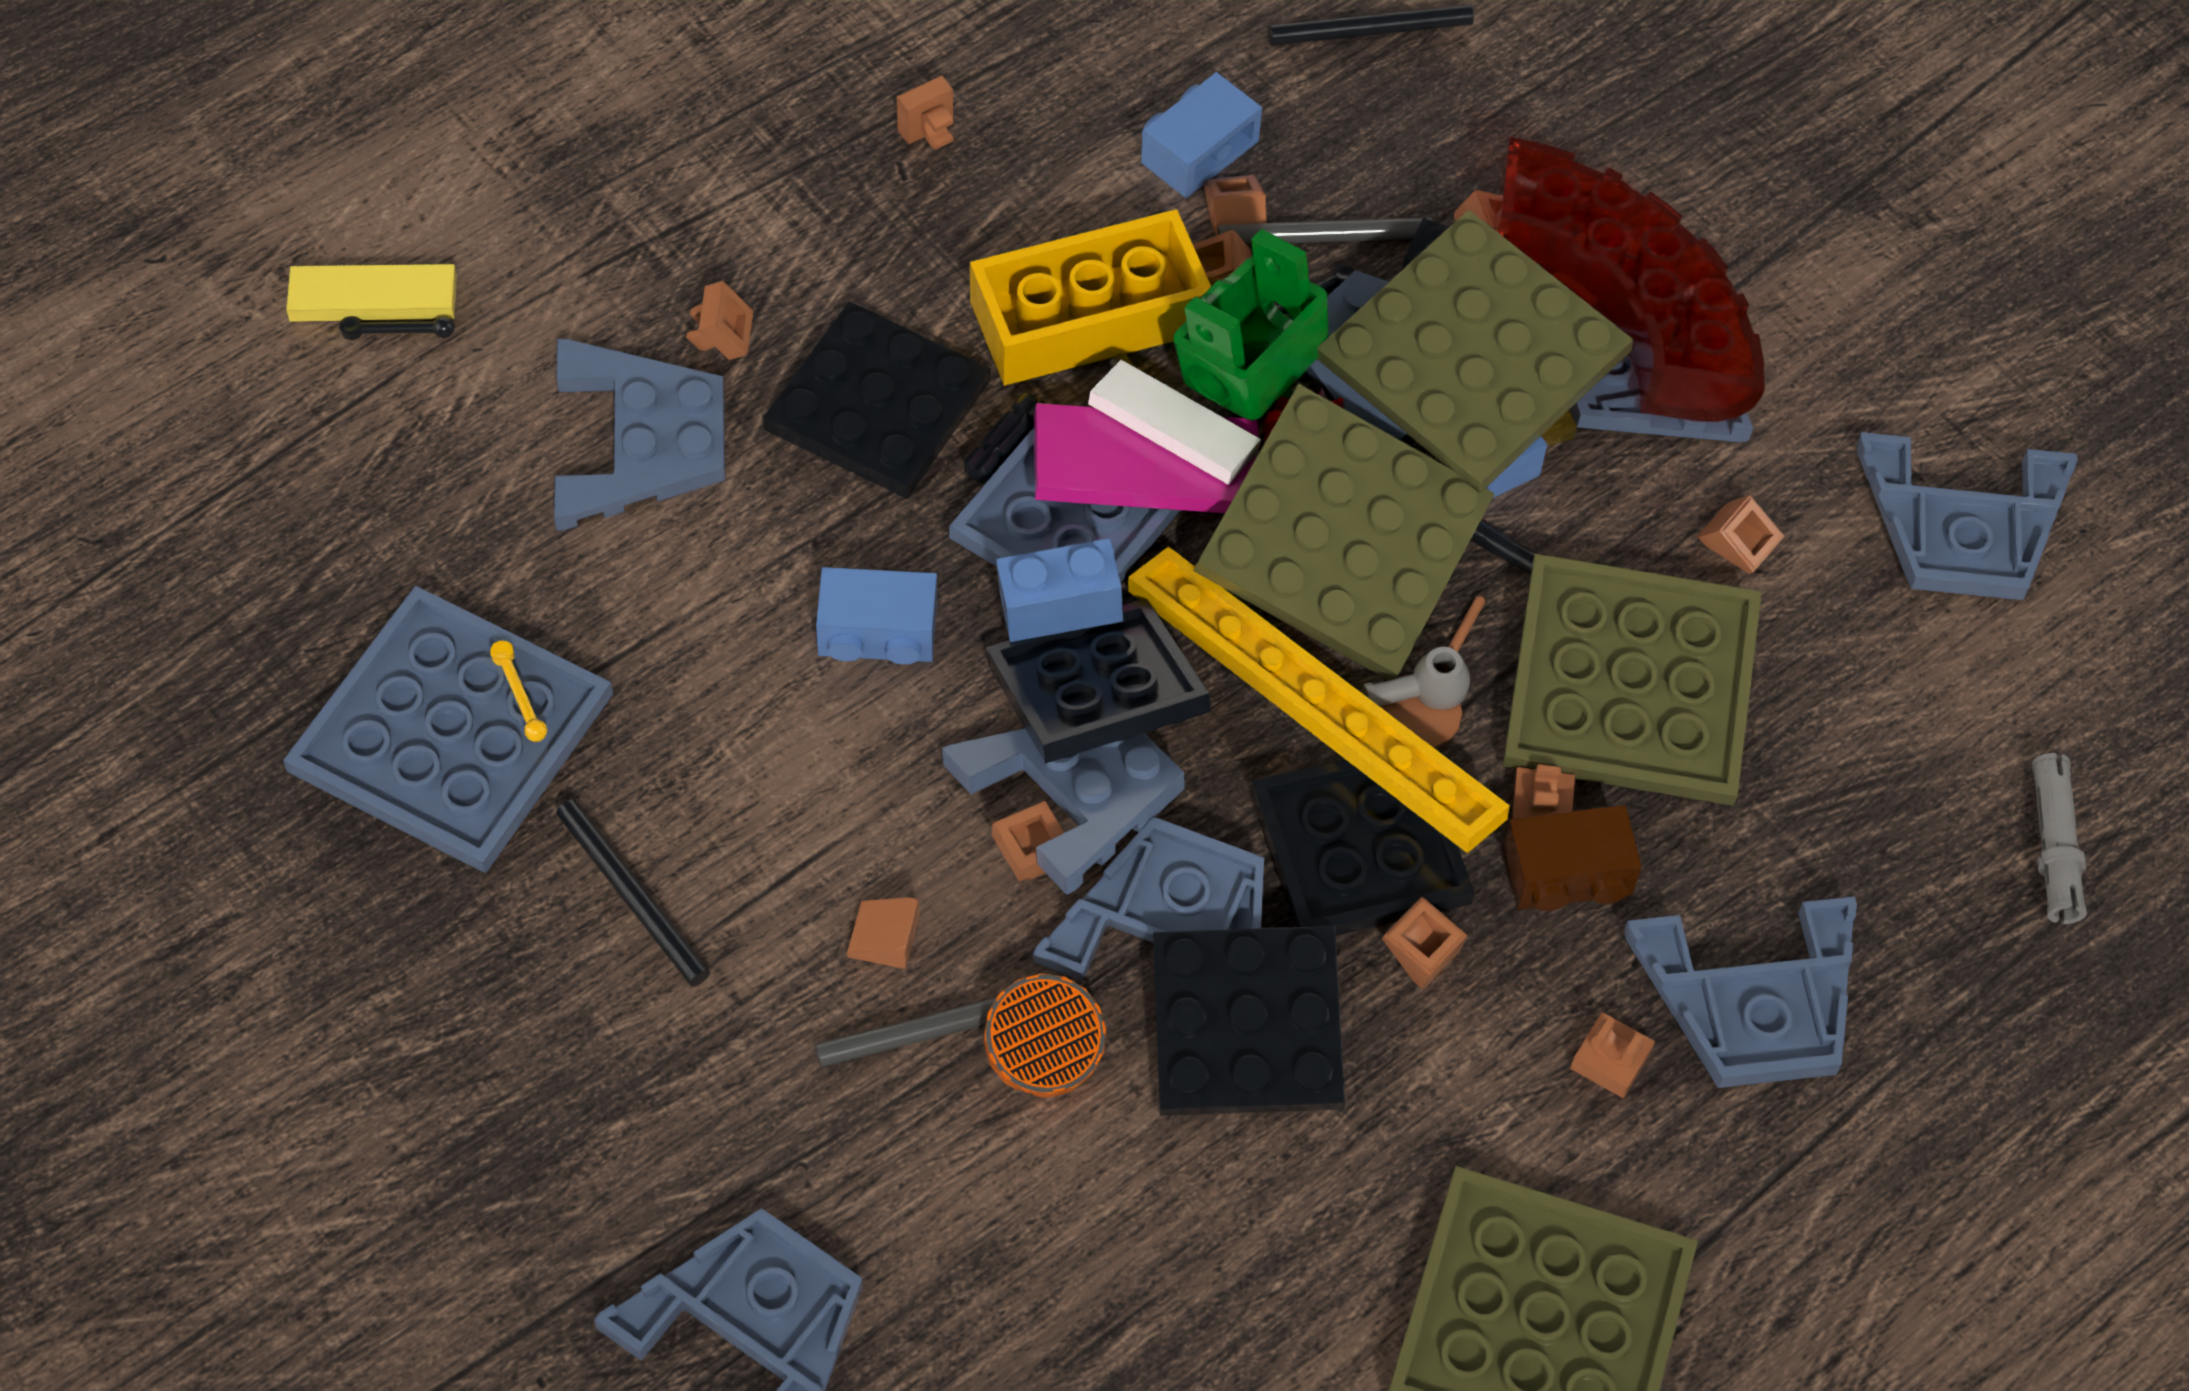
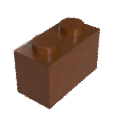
(1571, 858)

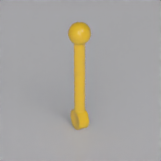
(503, 655)

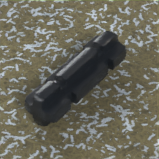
(1002, 439)

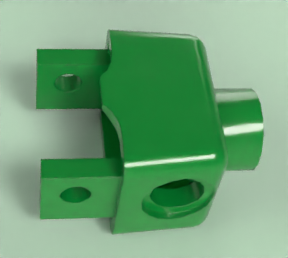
(1239, 342)

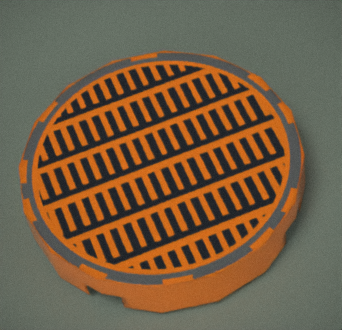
(1044, 1035)

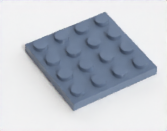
(436, 735)

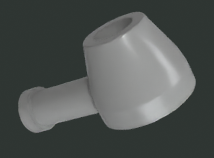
(1426, 683)

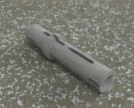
(2060, 857)

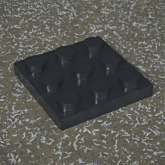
(877, 399)
(1098, 683)
(1354, 850)
(1248, 1021)

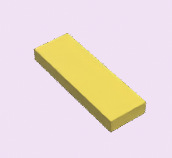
(371, 292)

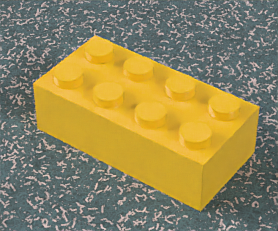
(1086, 296)

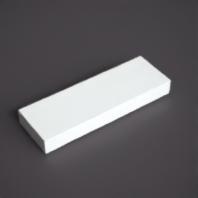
(1174, 421)

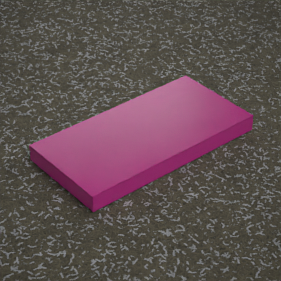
(1103, 462)

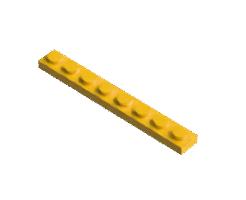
(1320, 700)

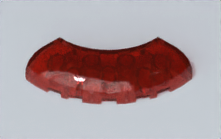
(1642, 274)

